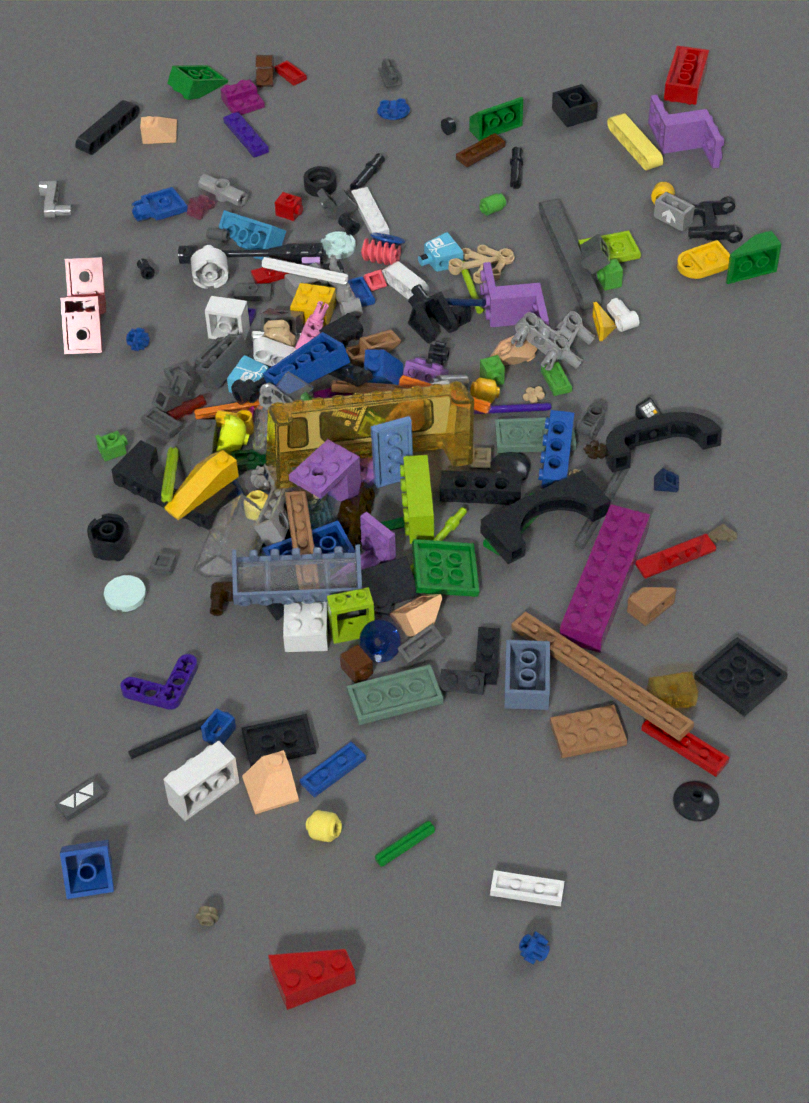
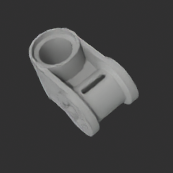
(271, 394)

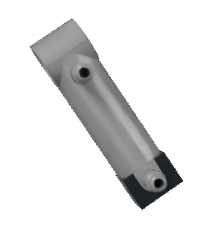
(344, 294)

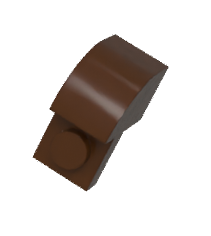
(264, 70)

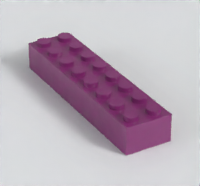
(605, 578)

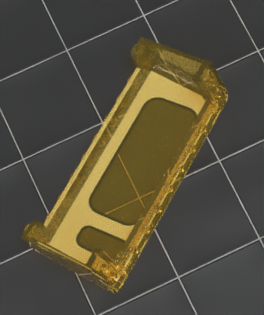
(439, 416)

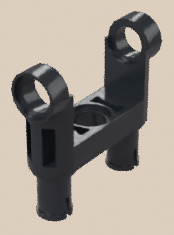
(710, 230)

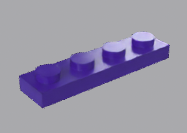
(246, 134)

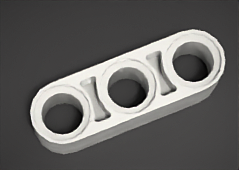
(403, 279)
(270, 351)

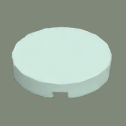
(339, 245)
(125, 593)

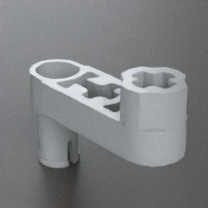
(50, 190)

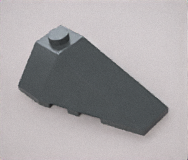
(197, 443)

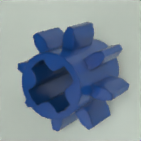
(137, 339)
(534, 947)

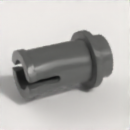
(217, 234)

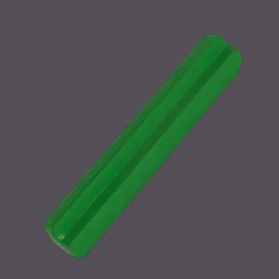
(404, 843)

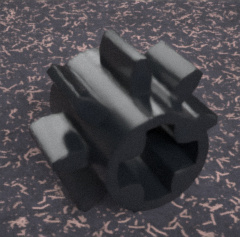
(439, 352)

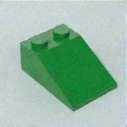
(195, 80)
(754, 258)

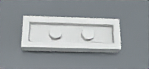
(527, 888)

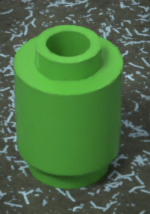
(492, 204)

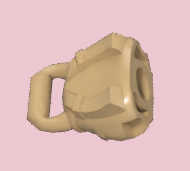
(279, 331)

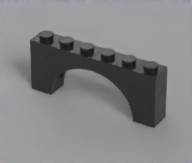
(136, 475)
(572, 493)

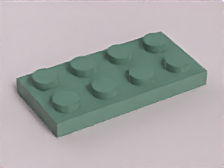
(523, 435)
(394, 694)

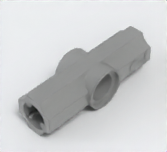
(222, 190)

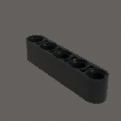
(107, 127)

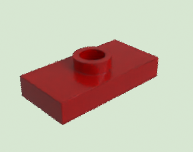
(266, 276)

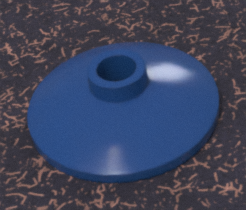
(387, 238)

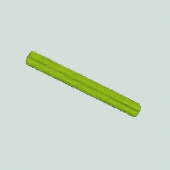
(169, 475)

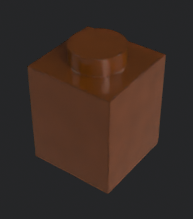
(356, 664)

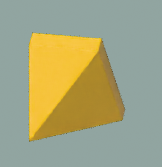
(603, 323)

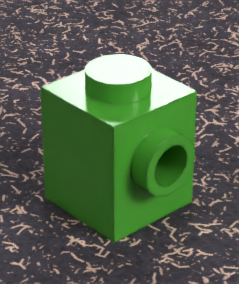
(611, 275)
(492, 369)

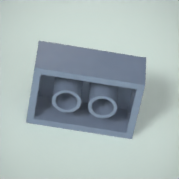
(527, 674)

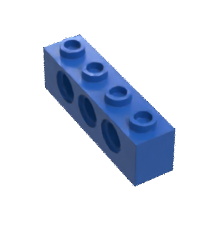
(557, 422)

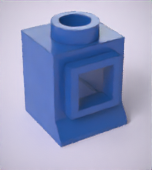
(218, 720)

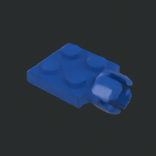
(159, 205)

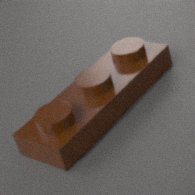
(480, 150)

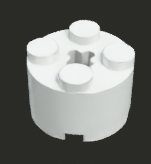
(209, 267)

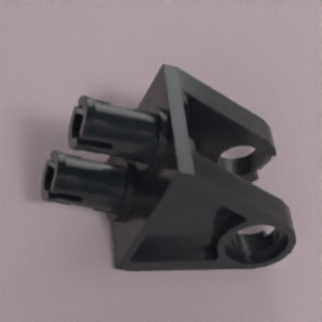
(426, 307)

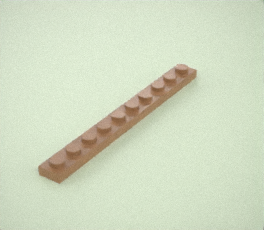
(605, 677)

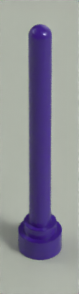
(518, 408)

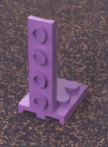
(376, 542)

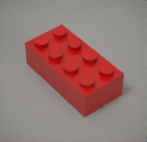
(686, 75)

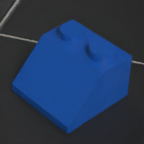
(383, 366)
(87, 869)

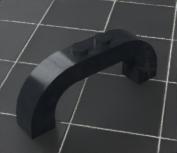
(656, 428)

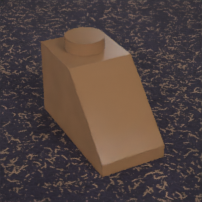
(650, 603)

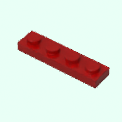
(690, 748)

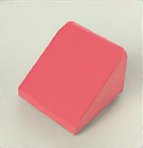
(375, 280)

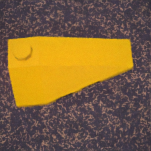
(202, 483)

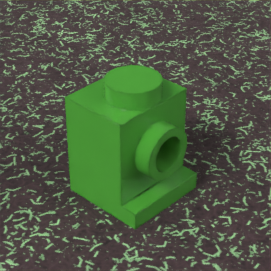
(111, 445)

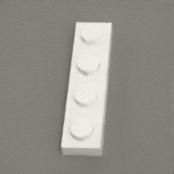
(369, 211)

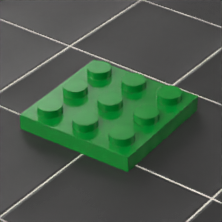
(445, 568)

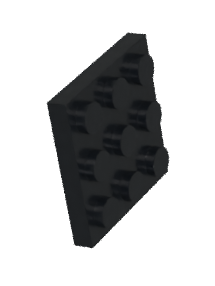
(740, 676)

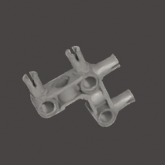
(553, 343)

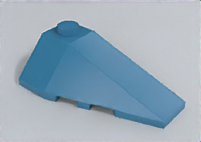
(251, 233)

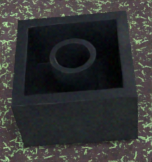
(574, 105)

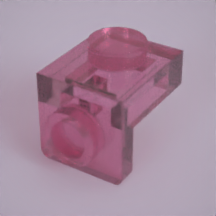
(198, 205)

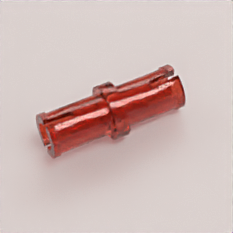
(187, 407)

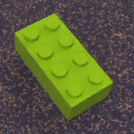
(417, 498)

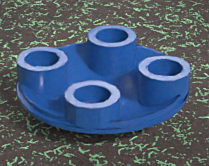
(393, 109)

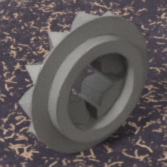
(259, 480)

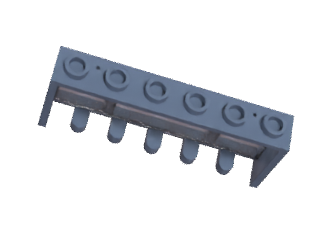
(294, 576)

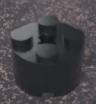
(109, 537)

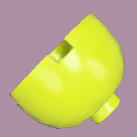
(232, 434)

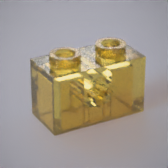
(674, 689)

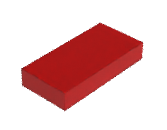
(290, 72)

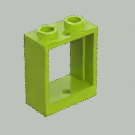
(349, 628)

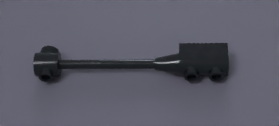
(290, 252)
(342, 330)

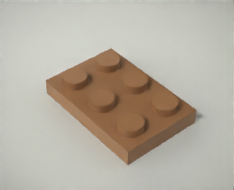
(588, 731)

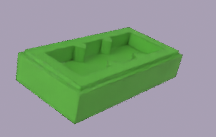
(557, 380)

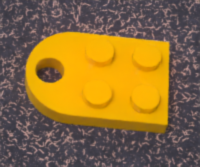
(703, 260)

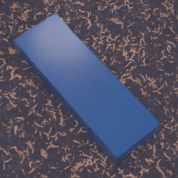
(332, 769)

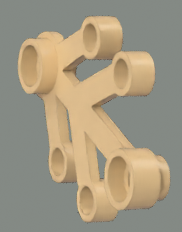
(502, 258)

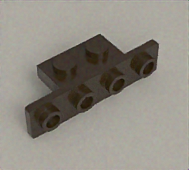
(352, 509)

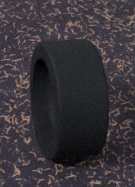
(318, 173)

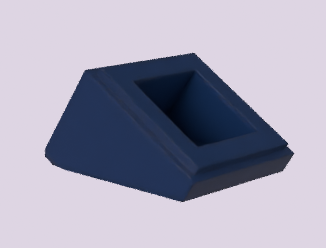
(666, 481)

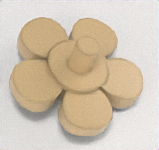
(534, 394)

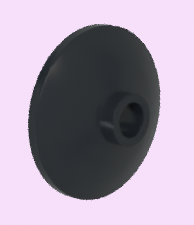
(696, 808)

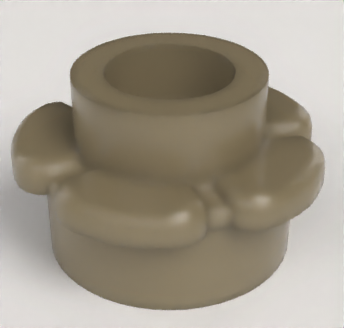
(207, 915)

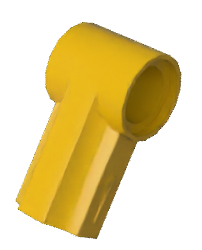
(244, 415)

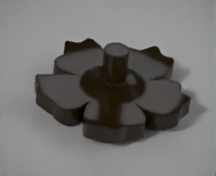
(595, 450)

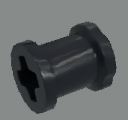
(351, 226)

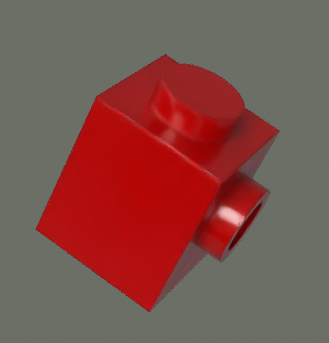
(288, 206)

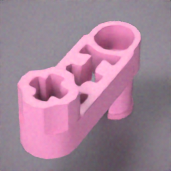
(312, 325)

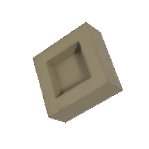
(481, 458)

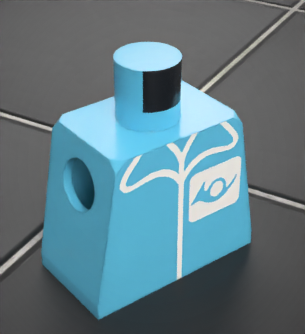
(440, 251)
(246, 369)

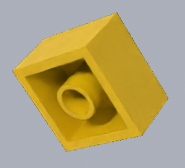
(308, 297)

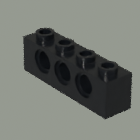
(480, 487)

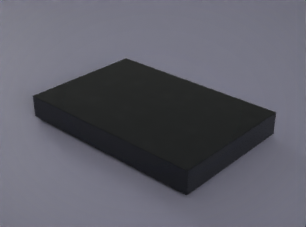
(392, 578)
(286, 734)

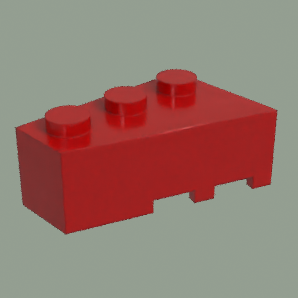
(311, 974)

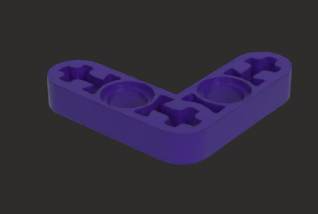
(165, 691)

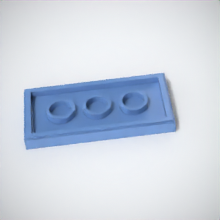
(389, 445)

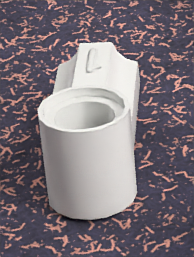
(623, 317)

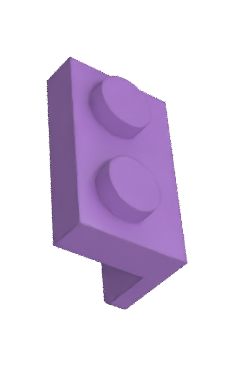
(423, 371)

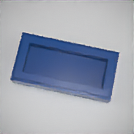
(362, 291)

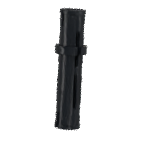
(516, 163)
(370, 169)

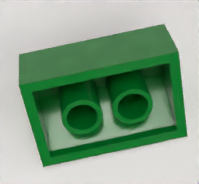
(497, 119)

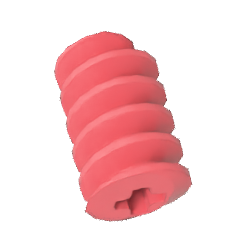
(379, 253)

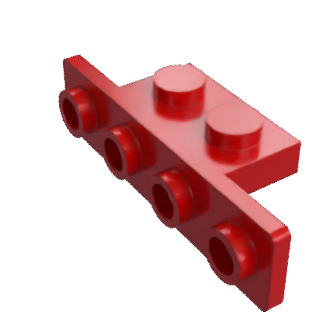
(675, 556)

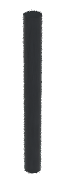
(166, 739)

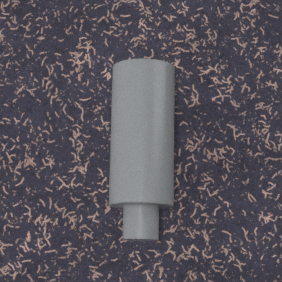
(451, 378)

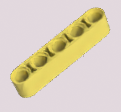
(635, 141)

